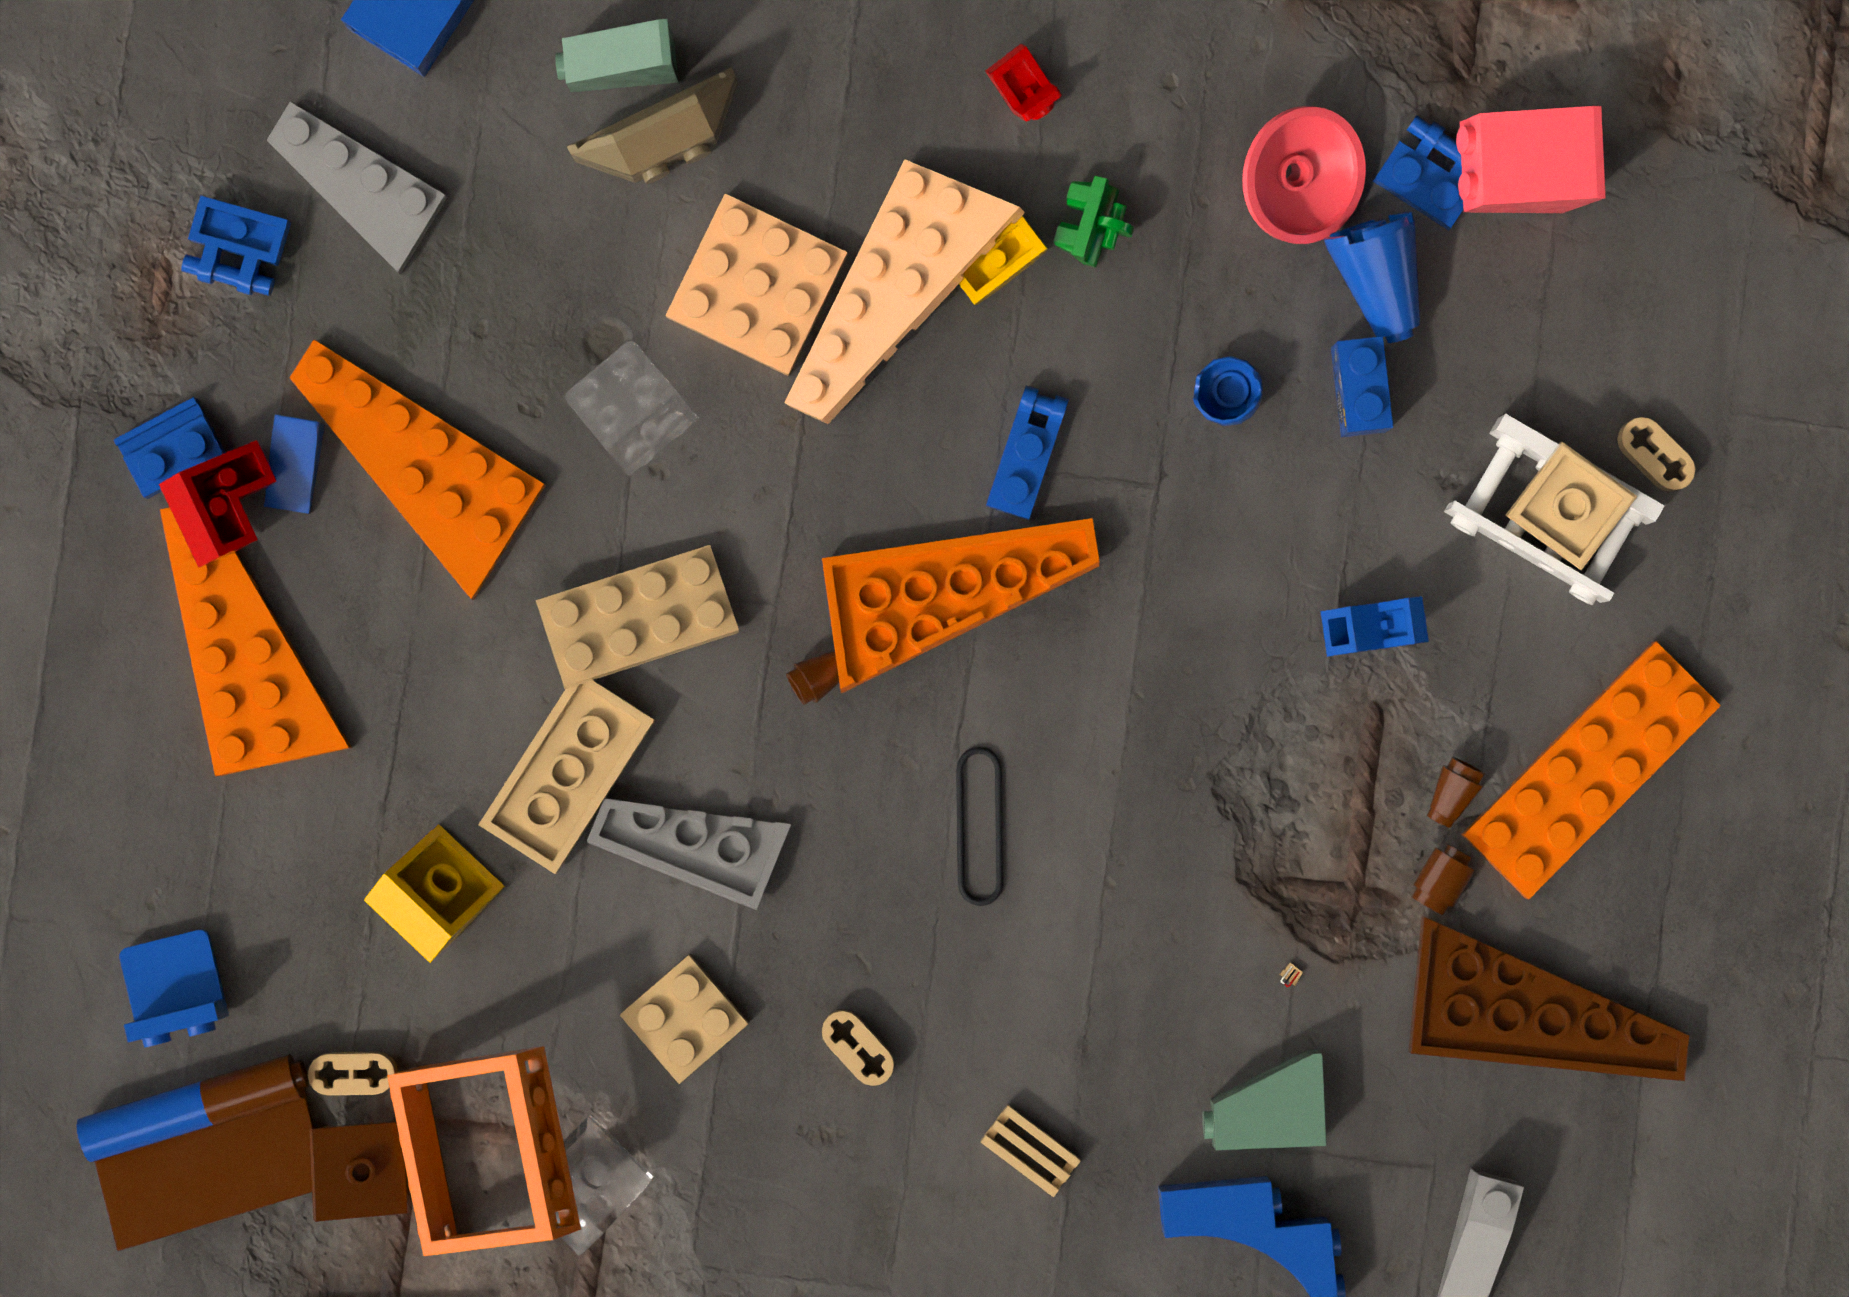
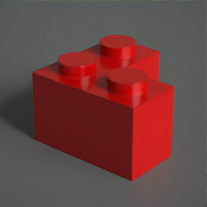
(209, 505)

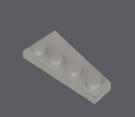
(367, 190)
(703, 849)

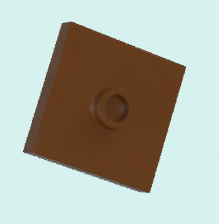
(357, 1171)

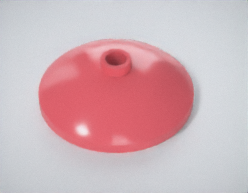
(1324, 176)

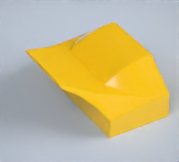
(1013, 253)

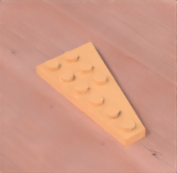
(903, 272)

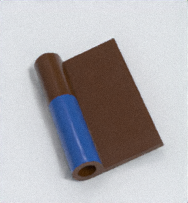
(202, 1151)

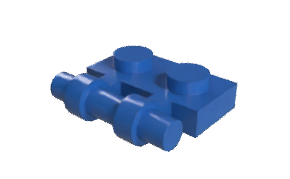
(1421, 181)
(239, 232)

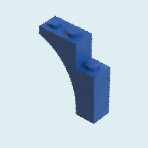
(1245, 1214)

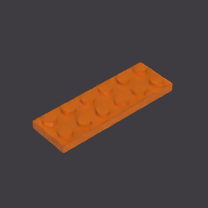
(1591, 770)

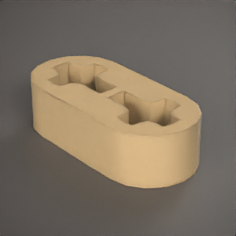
(1663, 446)
(850, 1055)
(351, 1061)

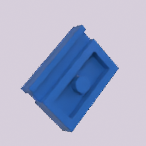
(168, 445)

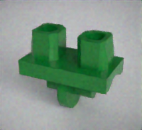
(1099, 224)

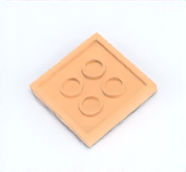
(756, 284)

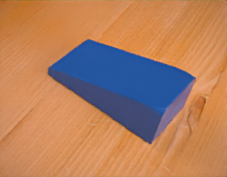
(294, 463)

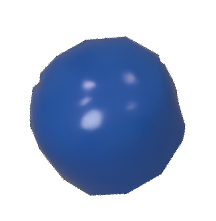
(1228, 391)

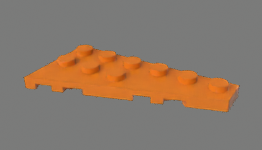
(245, 670)

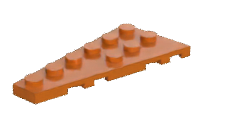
(439, 479)
(920, 595)

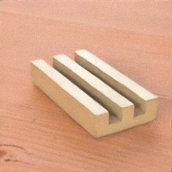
(1061, 1174)

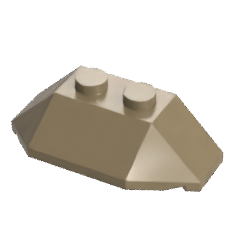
(662, 133)

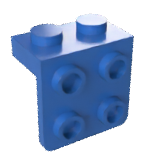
(172, 987)

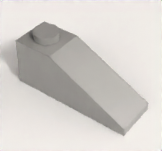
(1480, 1234)

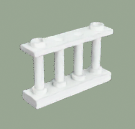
(1513, 441)

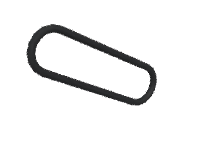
(960, 826)

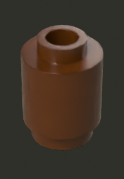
(1443, 879)

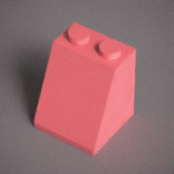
(1531, 160)

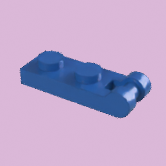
(1026, 454)

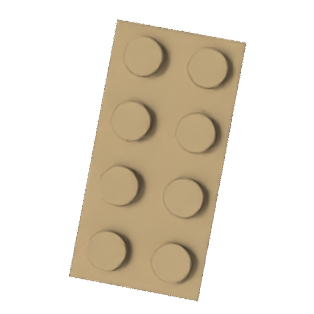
(637, 616)
(566, 773)

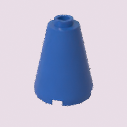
(1381, 272)

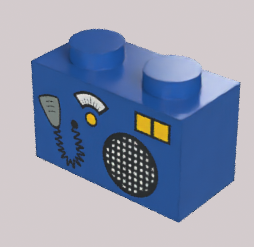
(1361, 386)

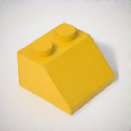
(433, 893)

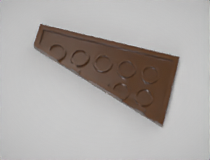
(1504, 1010)

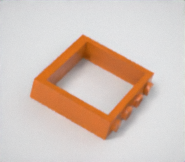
(538, 1140)

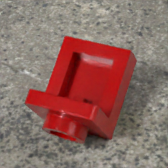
(1023, 84)

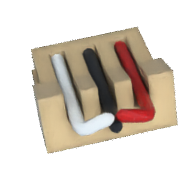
(1291, 974)

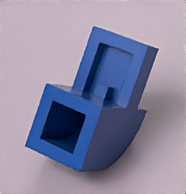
(1374, 626)

